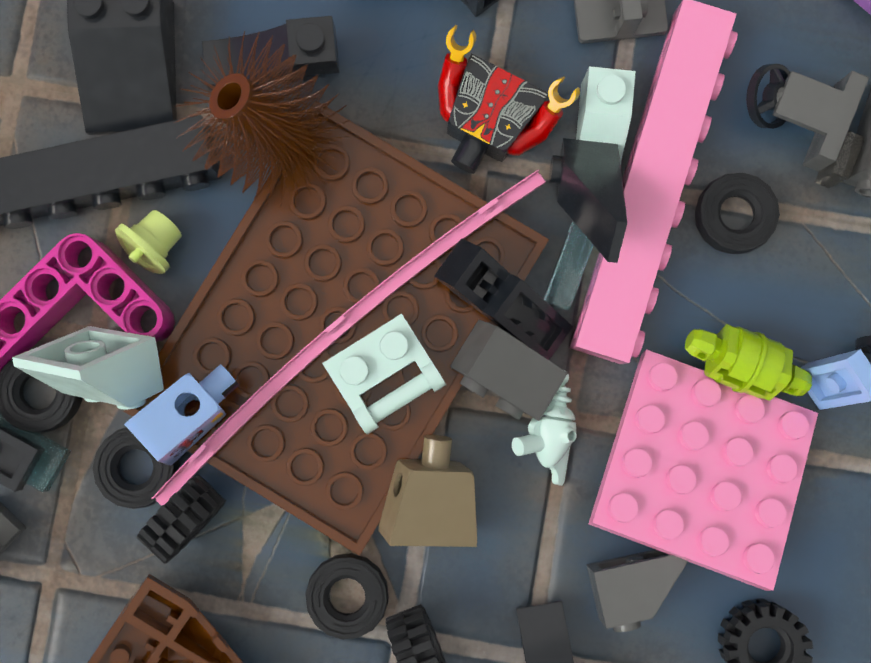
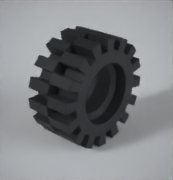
(181, 519)
(760, 616)
(413, 637)

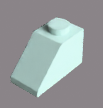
(606, 106)

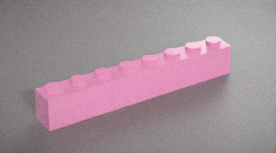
(655, 178)

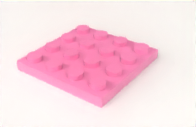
(705, 471)

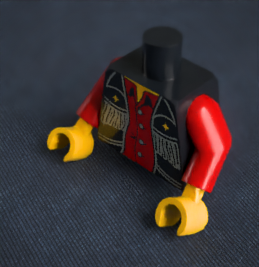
(493, 108)

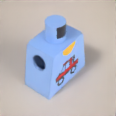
(163, 424)

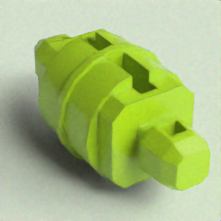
(748, 362)

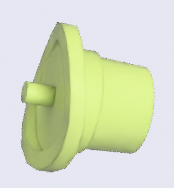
(149, 241)

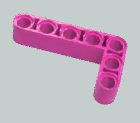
(74, 284)

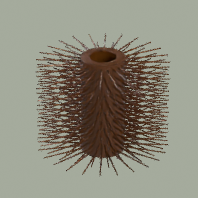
(262, 120)

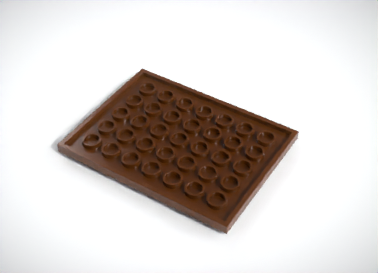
(295, 275)

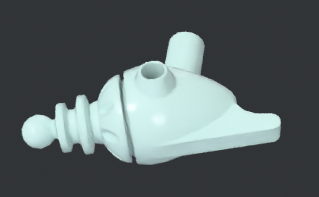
(551, 435)

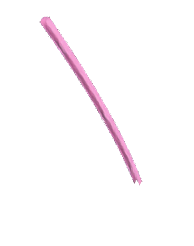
(341, 326)

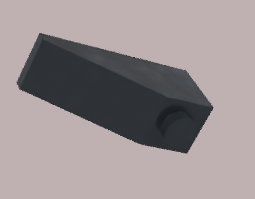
(592, 192)

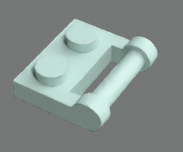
(375, 360)

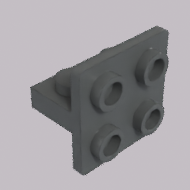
(619, 19)

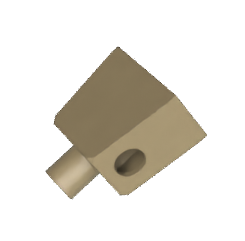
(430, 500)

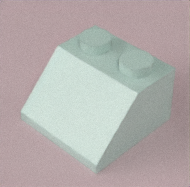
(98, 366)

